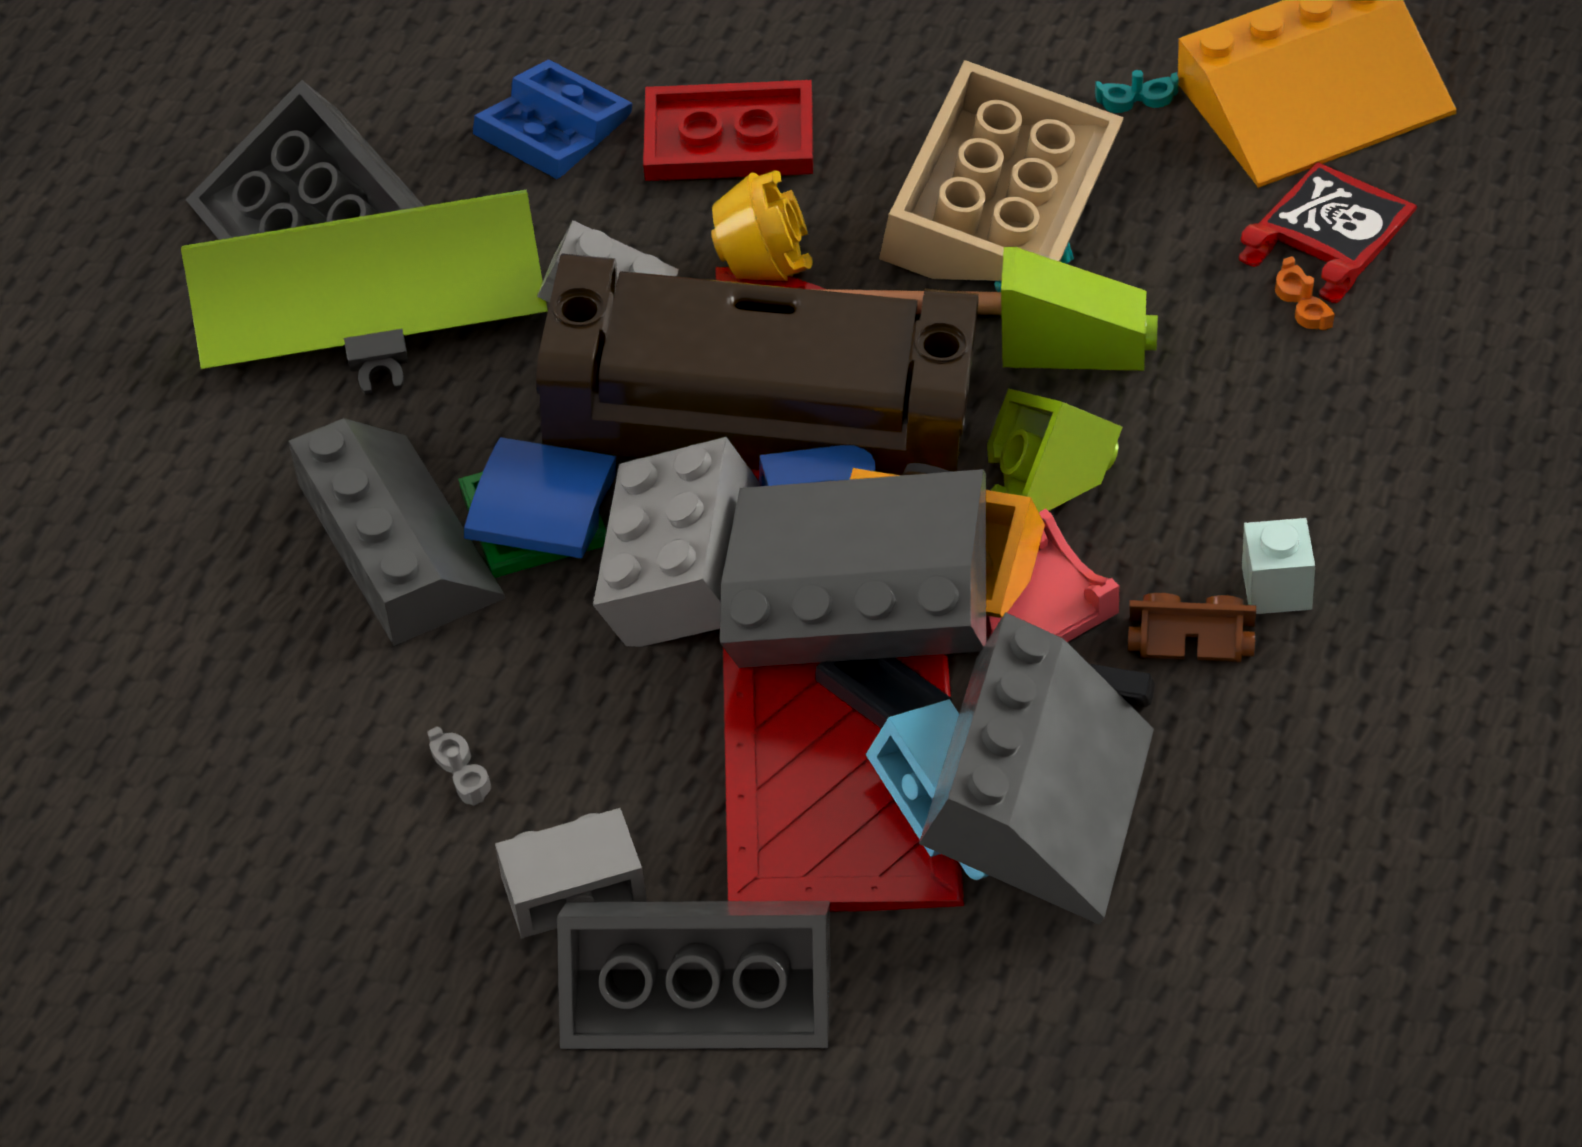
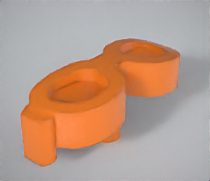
(1295, 286)

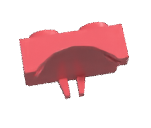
(1062, 590)

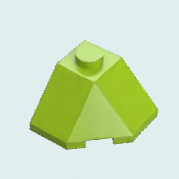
(1050, 449)

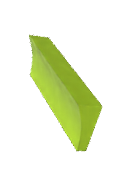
(363, 277)

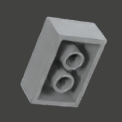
(670, 542)

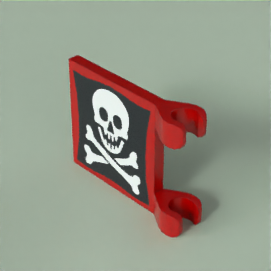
(1333, 221)

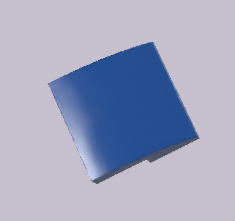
(561, 101)
(540, 497)

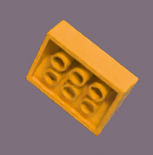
(1311, 82)

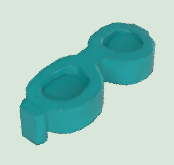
(1121, 97)

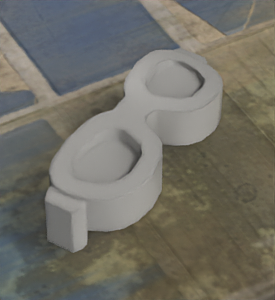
(453, 756)

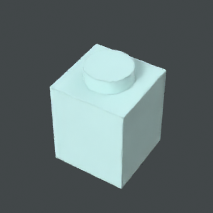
(1278, 565)

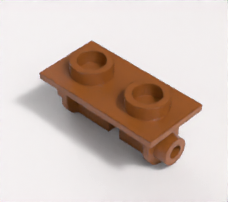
(1169, 621)

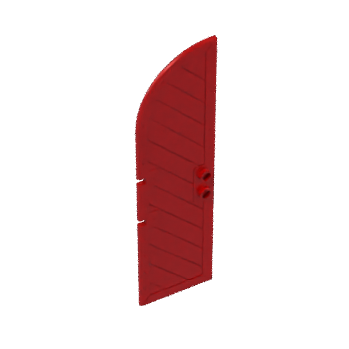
(805, 799)

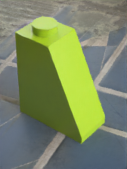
(1070, 317)

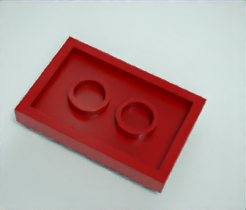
(728, 130)

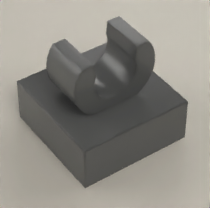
(377, 352)

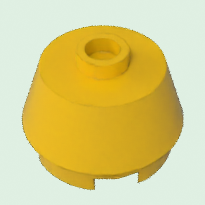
(760, 230)

